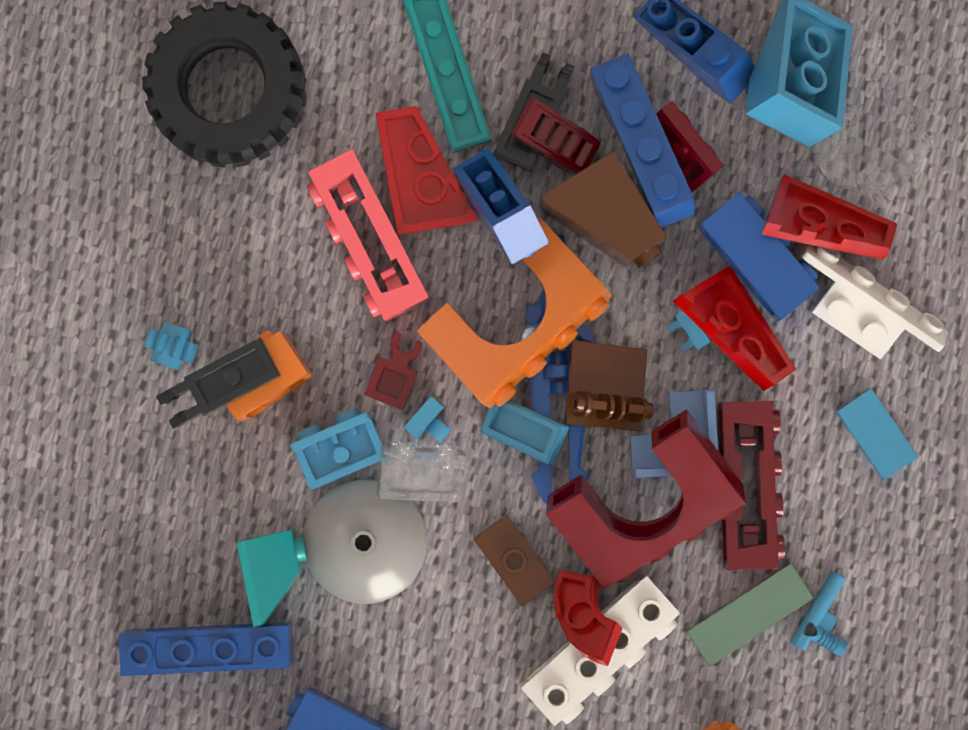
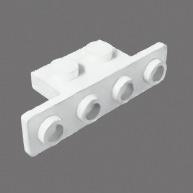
(867, 309)

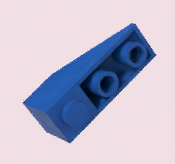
(699, 46)

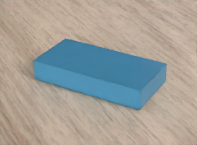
(525, 430)
(876, 434)

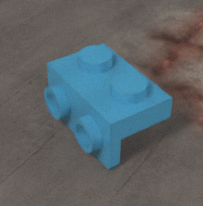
(338, 449)

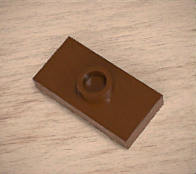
(514, 560)

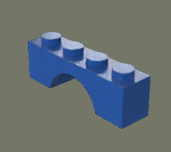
(643, 140)

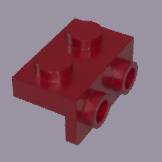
(692, 153)

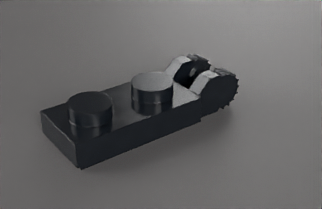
(510, 148)
(223, 381)

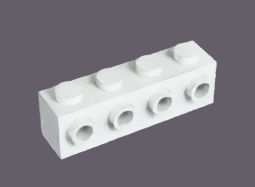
(571, 677)

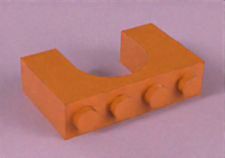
(494, 369)

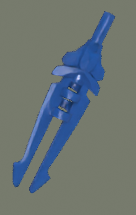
(540, 389)

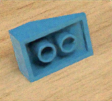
(802, 73)

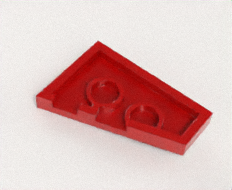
(419, 179)
(826, 221)
(737, 327)

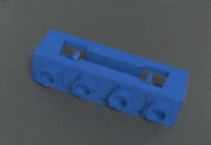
(206, 648)

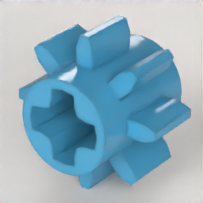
(171, 345)

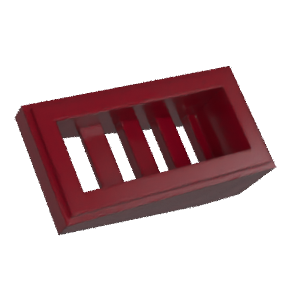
(577, 149)

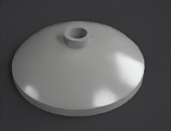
(395, 550)

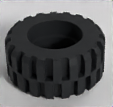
(192, 40)

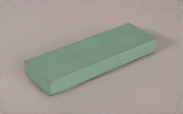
(749, 614)

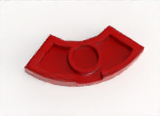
(581, 617)

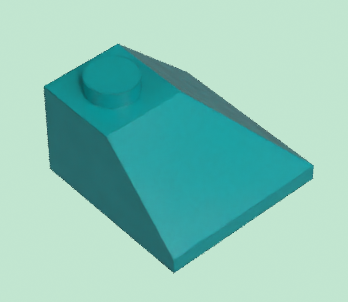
(269, 570)

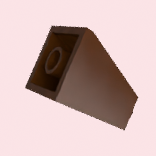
(607, 212)

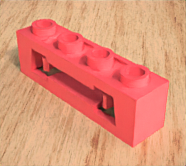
(336, 176)

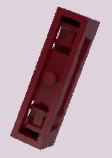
(768, 502)

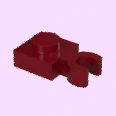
(393, 379)

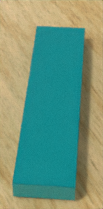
(448, 73)

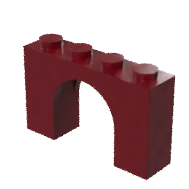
(618, 546)

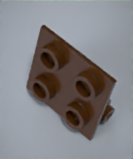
(607, 387)

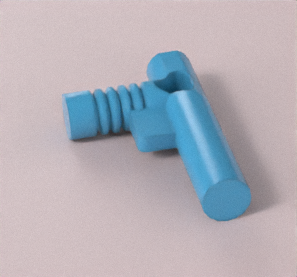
(822, 620)

